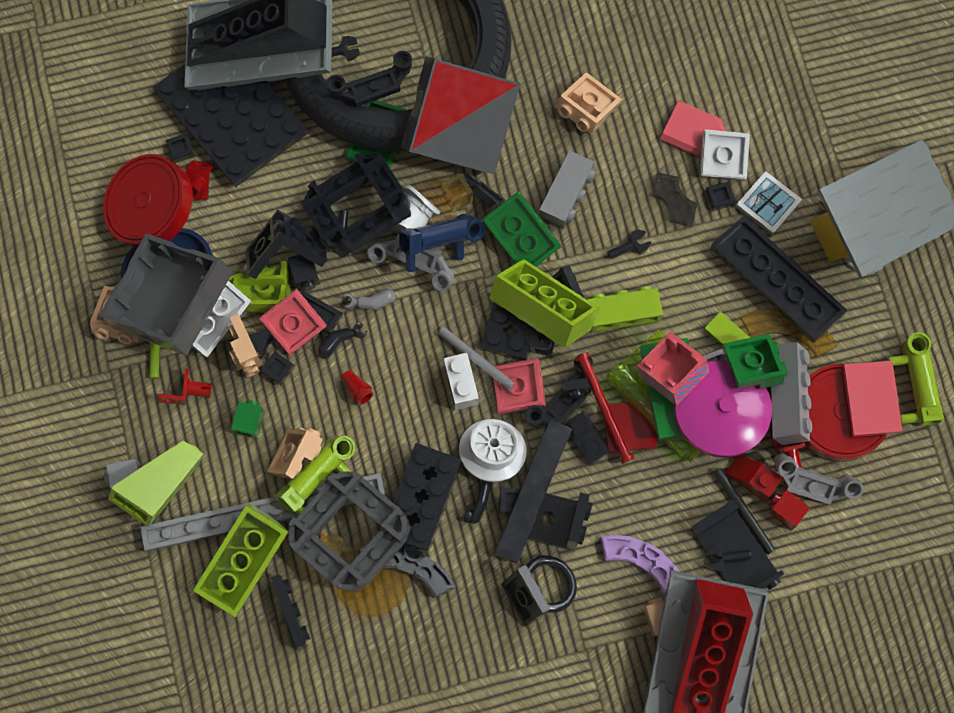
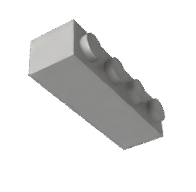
(791, 399)

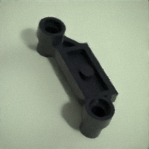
(372, 86)
(560, 406)

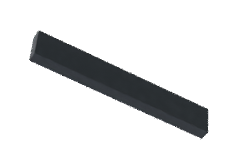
(532, 491)

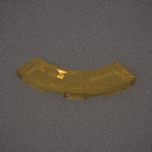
(773, 322)

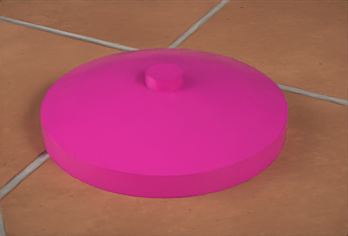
(722, 418)

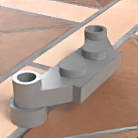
(428, 260)
(814, 484)

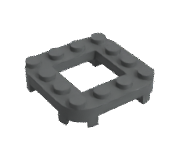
(320, 511)

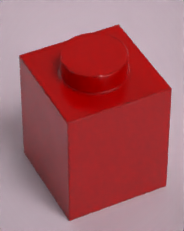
(788, 509)

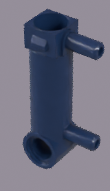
(440, 234)

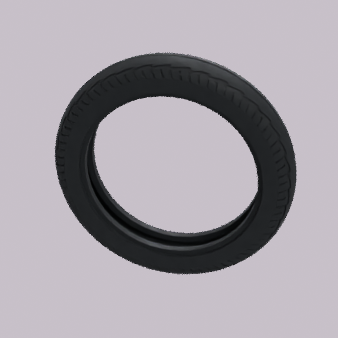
(386, 129)

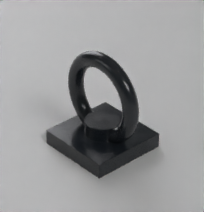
(527, 595)

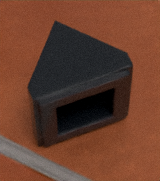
(261, 341)

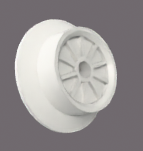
(492, 450)

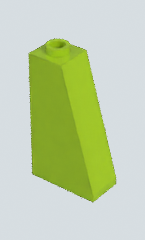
(155, 484)

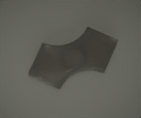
(680, 208)

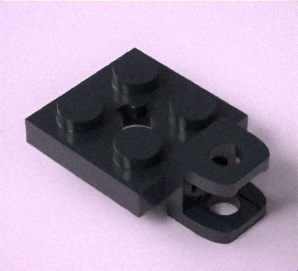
(517, 345)

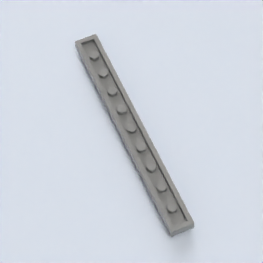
(222, 520)

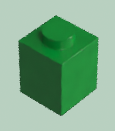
(248, 419)

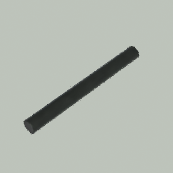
(744, 511)

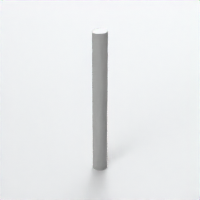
(477, 359)

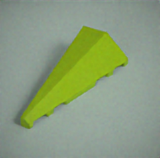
(265, 290)

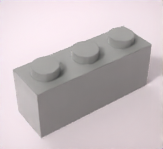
(567, 190)

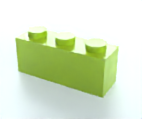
(626, 309)

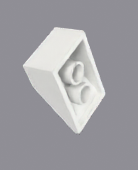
(216, 326)

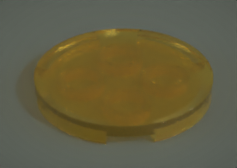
(381, 595)

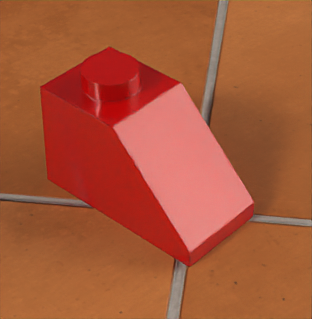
(754, 477)

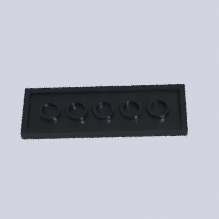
(778, 279)

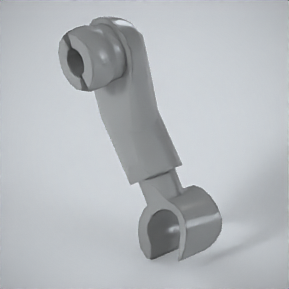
(374, 302)

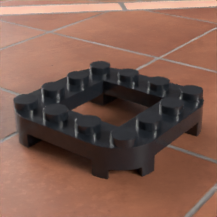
(366, 169)

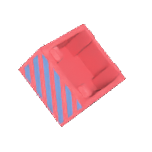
(673, 368)

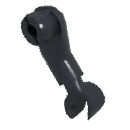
(333, 340)
(481, 502)

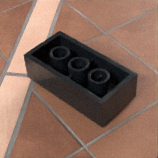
(437, 491)

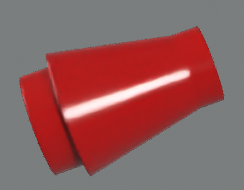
(357, 388)

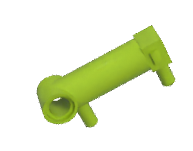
(922, 380)
(315, 472)

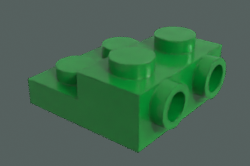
(755, 362)

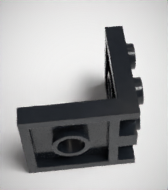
(287, 232)
(567, 528)

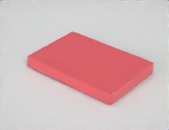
(872, 398)

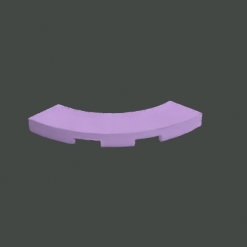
(640, 554)

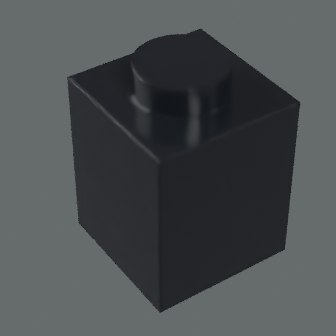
(304, 273)

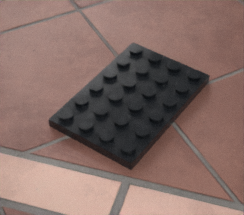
(234, 125)

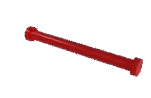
(604, 407)

